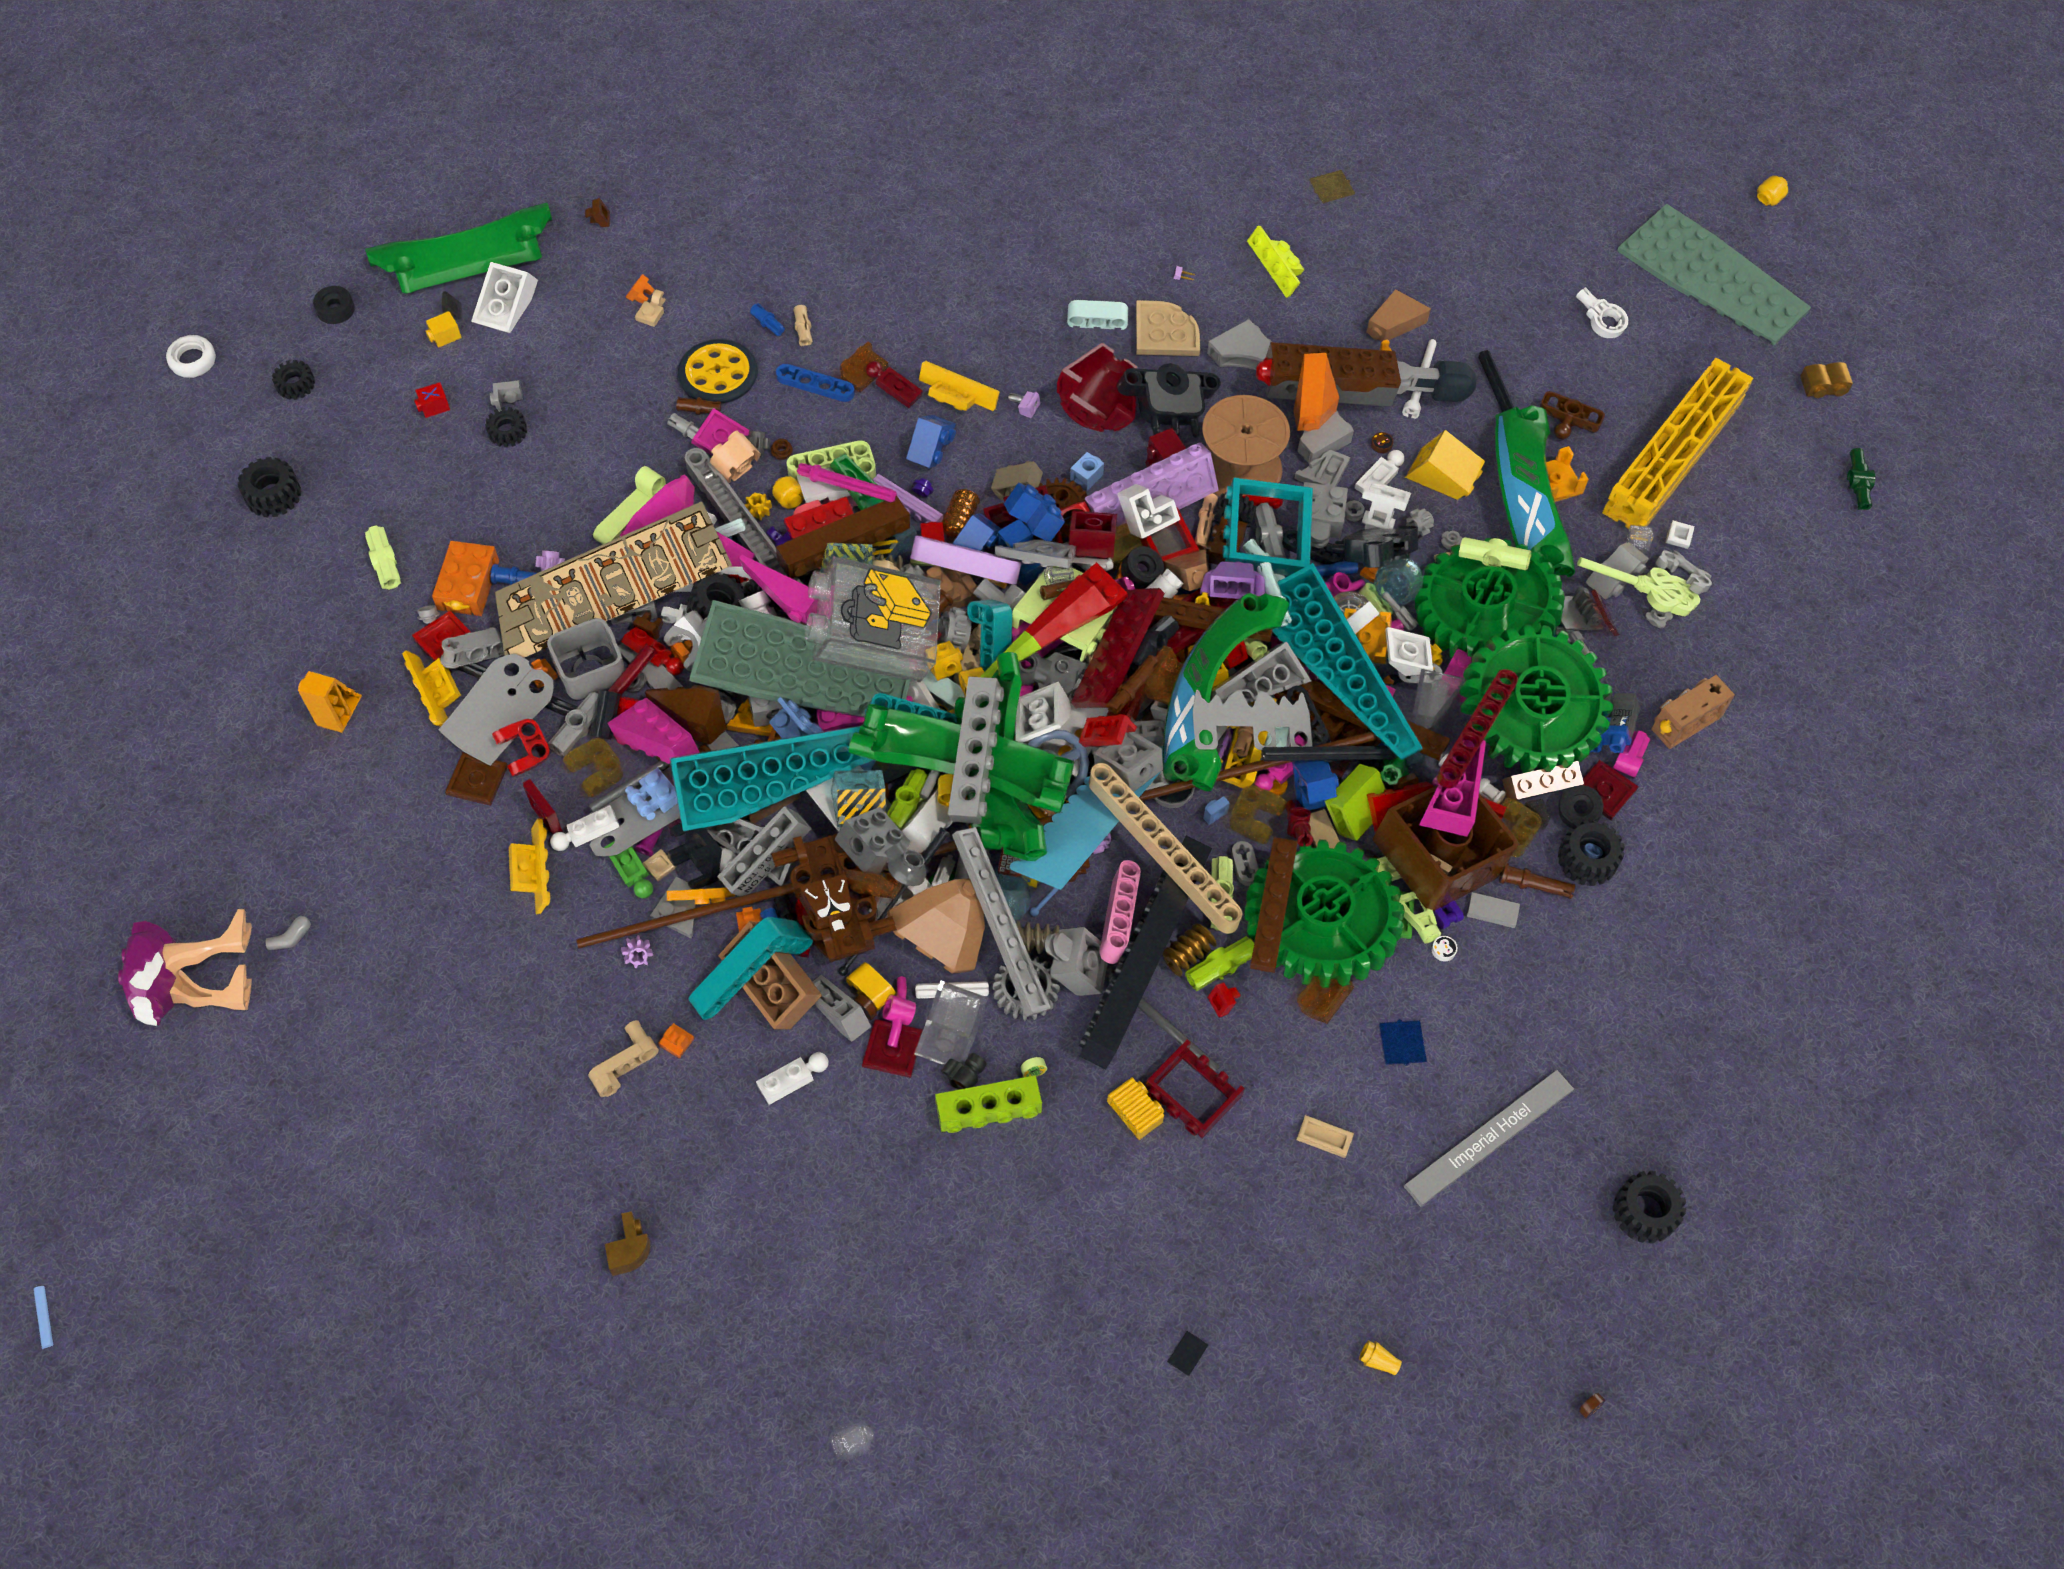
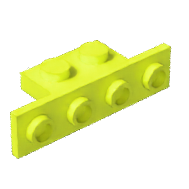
(1277, 260)

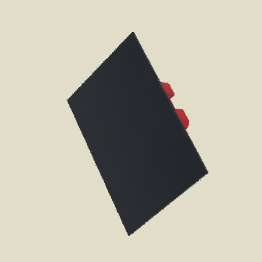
(1187, 1353)

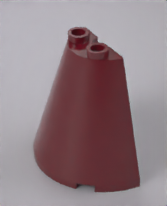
(1091, 393)

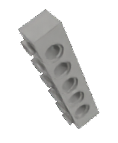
(978, 690)

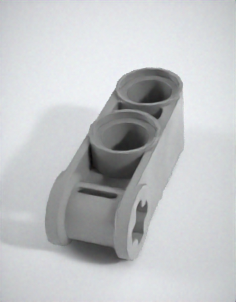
(472, 648)

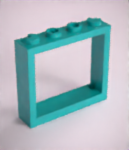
(1274, 490)

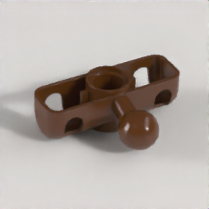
(1571, 413)

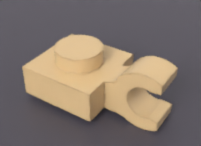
(651, 312)

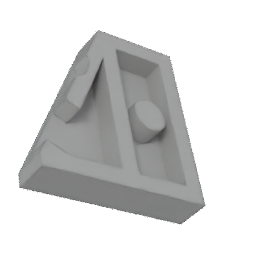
(1324, 470)
(670, 907)

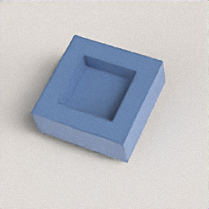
(1215, 810)

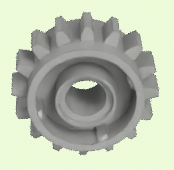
(956, 627)

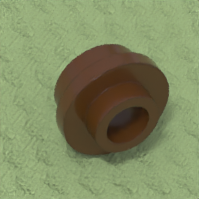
(781, 444)

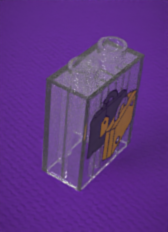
(874, 619)

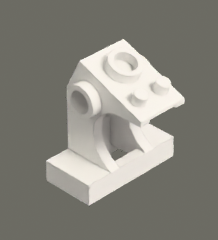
(1384, 500)

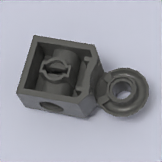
(1052, 670)
(879, 845)

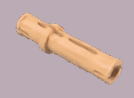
(1208, 507)

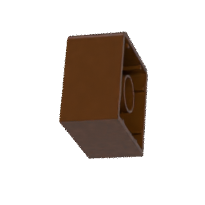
(1473, 858)

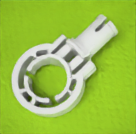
(1601, 308)

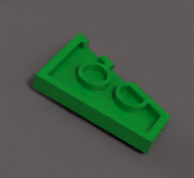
(847, 467)

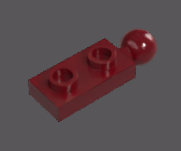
(894, 384)

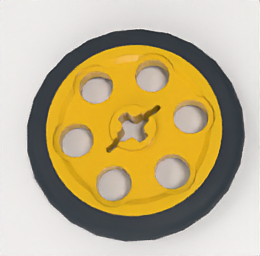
(728, 349)

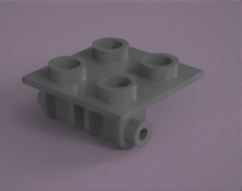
(1581, 612)

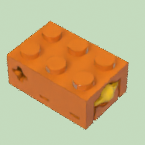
(465, 578)

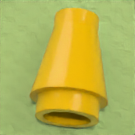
(1379, 1358)

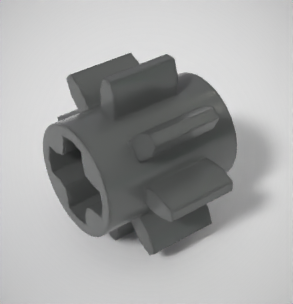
(759, 441)

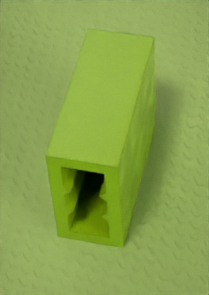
(1351, 807)

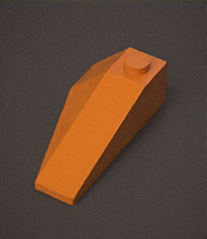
(1316, 393)

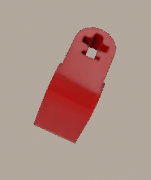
(530, 742)

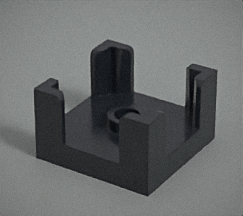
(702, 851)

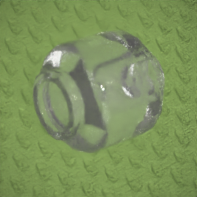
(852, 1439)

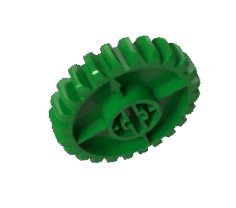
(1471, 602)
(1551, 681)
(1337, 915)

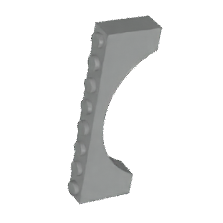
(1247, 347)

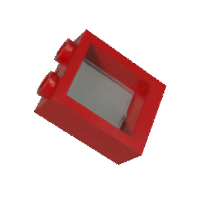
(1171, 541)

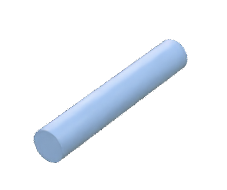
(43, 1317)

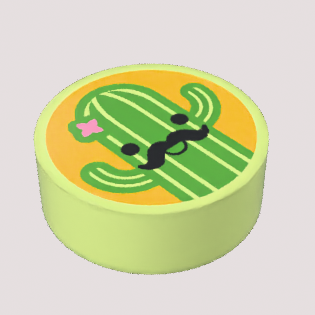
(1033, 1066)

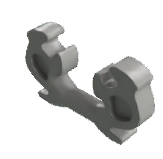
(1698, 579)

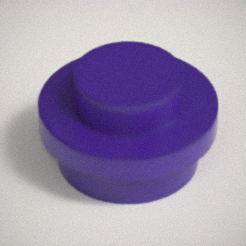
(922, 487)

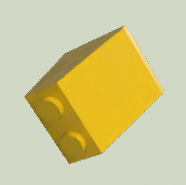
(1446, 466)

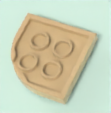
(1165, 330)

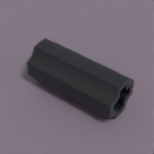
(605, 711)

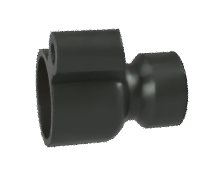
(965, 1075)

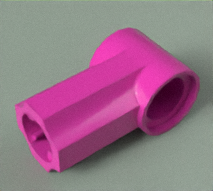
(1631, 758)

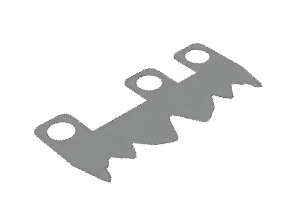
(1263, 716)

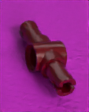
(1299, 823)

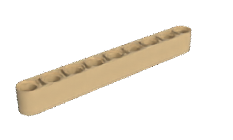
(1165, 857)

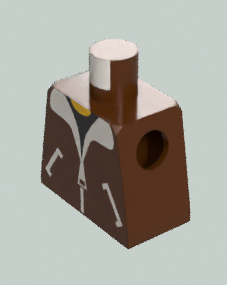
(828, 903)

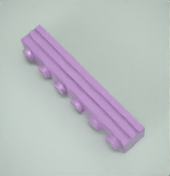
(916, 507)

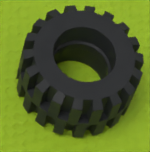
(273, 499)
(715, 588)
(1583, 866)
(1638, 1222)

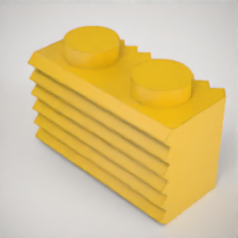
(1136, 1108)

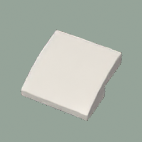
(820, 490)

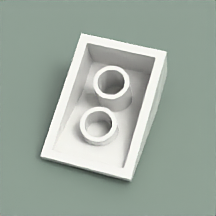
(504, 297)
(1041, 712)

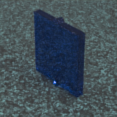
(1402, 1042)

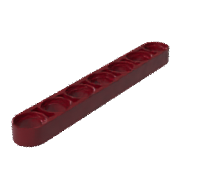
(1473, 735)

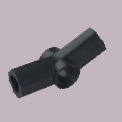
(1155, 639)

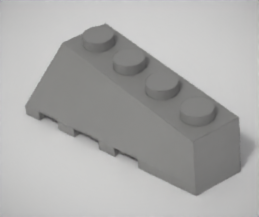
(1269, 673)
(738, 835)

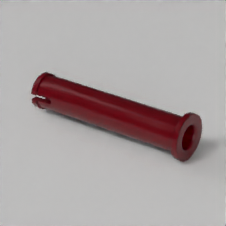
(633, 670)

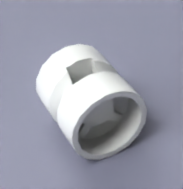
(758, 602)

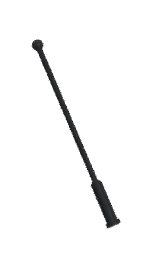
(927, 855)

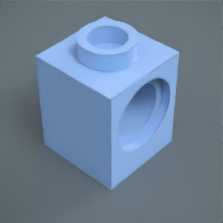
(1087, 471)

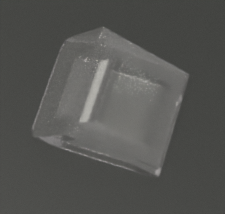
(1640, 537)

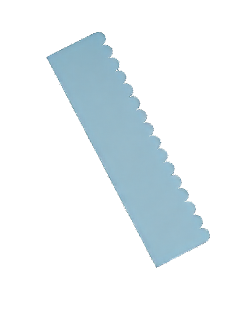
(1072, 836)

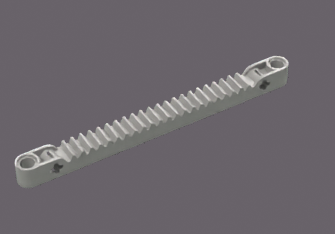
(731, 508)

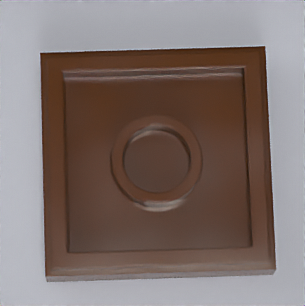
(476, 780)

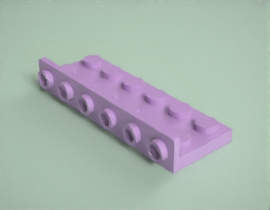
(1182, 477)

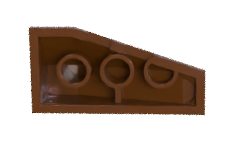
(693, 708)

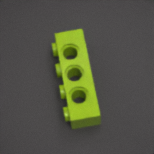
(998, 1093)

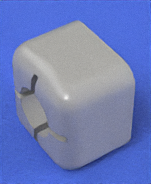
(585, 638)

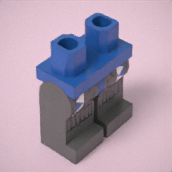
(1622, 722)

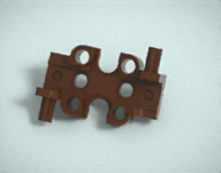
(813, 860)

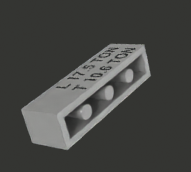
(756, 859)

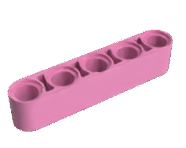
(1120, 912)

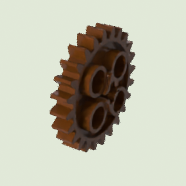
(1074, 495)

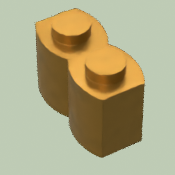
(1826, 379)

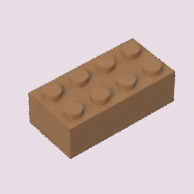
(778, 987)

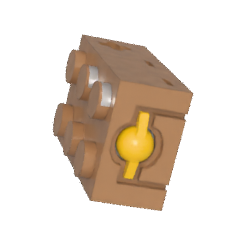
(1692, 711)

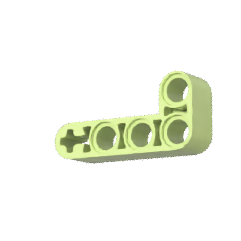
(857, 451)
(647, 484)

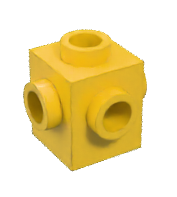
(947, 661)

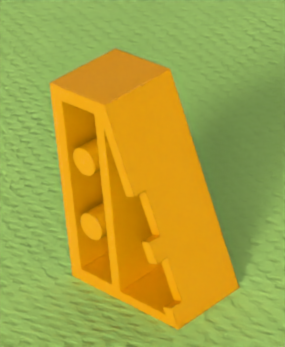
(328, 700)

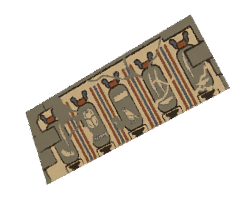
(610, 579)

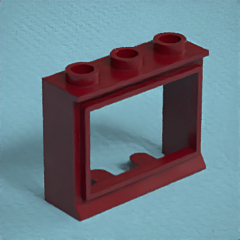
(1201, 1065)

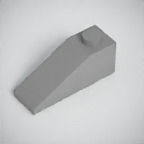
(841, 1009)

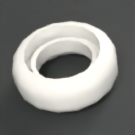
(195, 368)

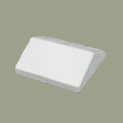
(1408, 651)

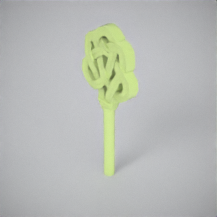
(1663, 590)

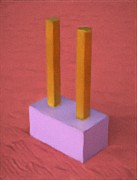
(1178, 271)

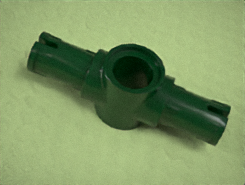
(1861, 479)

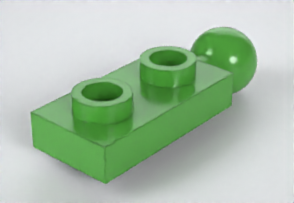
(632, 871)

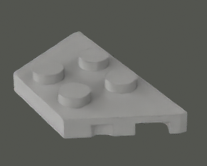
(1041, 552)

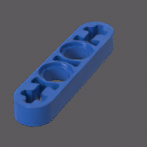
(816, 380)

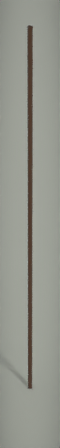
(945, 847)

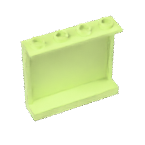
(1083, 638)

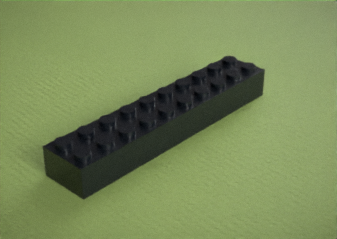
(1137, 964)

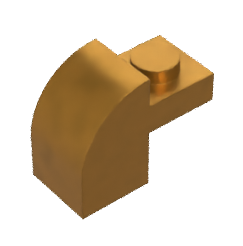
(631, 1252)

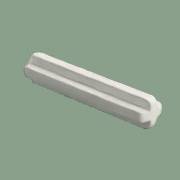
(944, 871)
(928, 990)

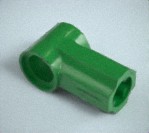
(1394, 770)

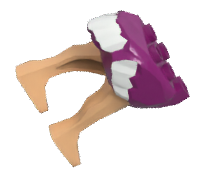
(155, 977)

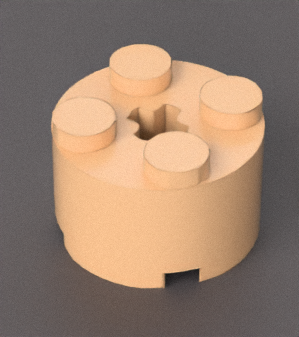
(734, 456)

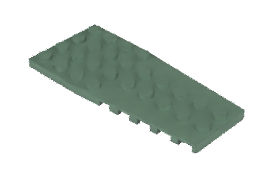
(1714, 273)
(772, 660)

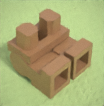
(956, 584)

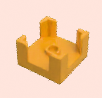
(1562, 477)
(1374, 636)

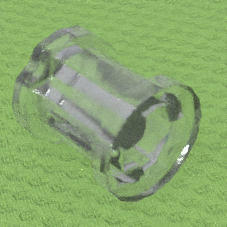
(1058, 574)

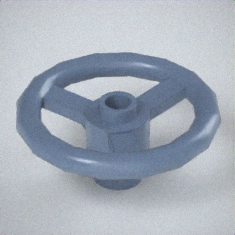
(1078, 752)

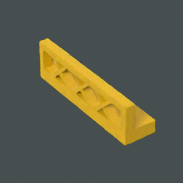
(1253, 756)

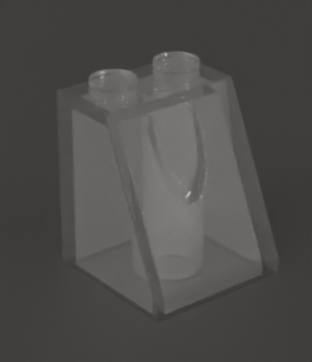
(1434, 699)
(951, 1024)

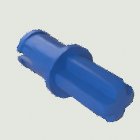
(767, 319)

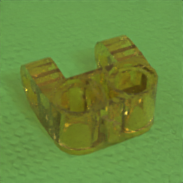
(602, 762)
(1243, 808)
(1520, 816)

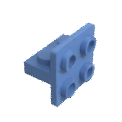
(793, 721)

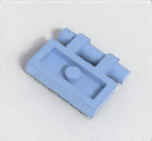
(658, 788)

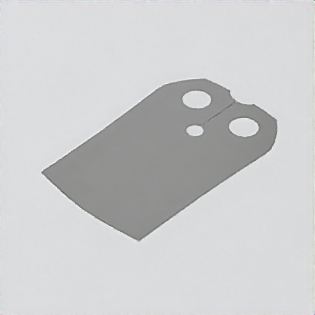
(491, 708)
(634, 826)

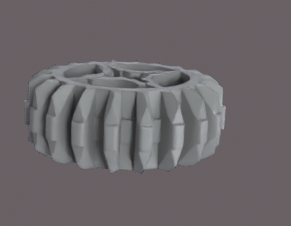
(1013, 1003)

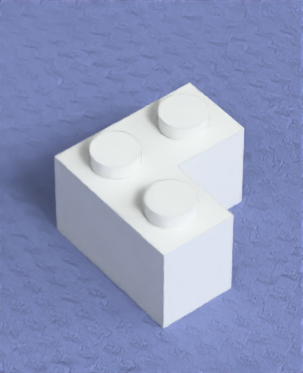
(1146, 514)

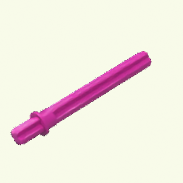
(816, 473)

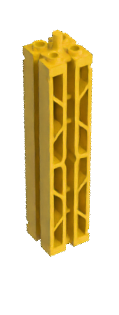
(1677, 445)

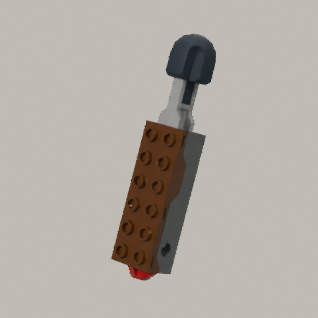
(1364, 375)

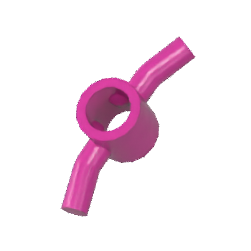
(1341, 583)
(899, 1011)

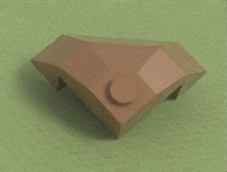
(943, 924)

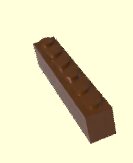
(862, 527)

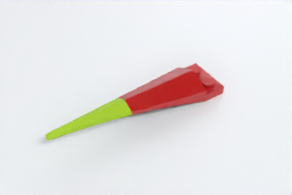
(1080, 603)

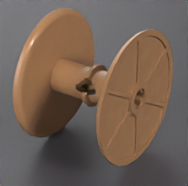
(1245, 439)

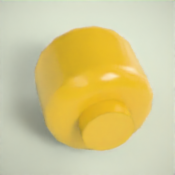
(1772, 190)
(788, 492)

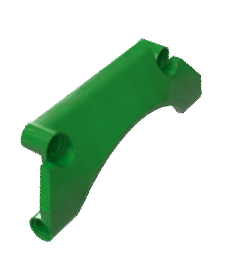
(463, 253)
(1007, 818)

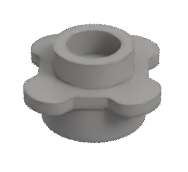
(1657, 621)

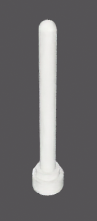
(1413, 406)

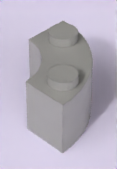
(1625, 559)

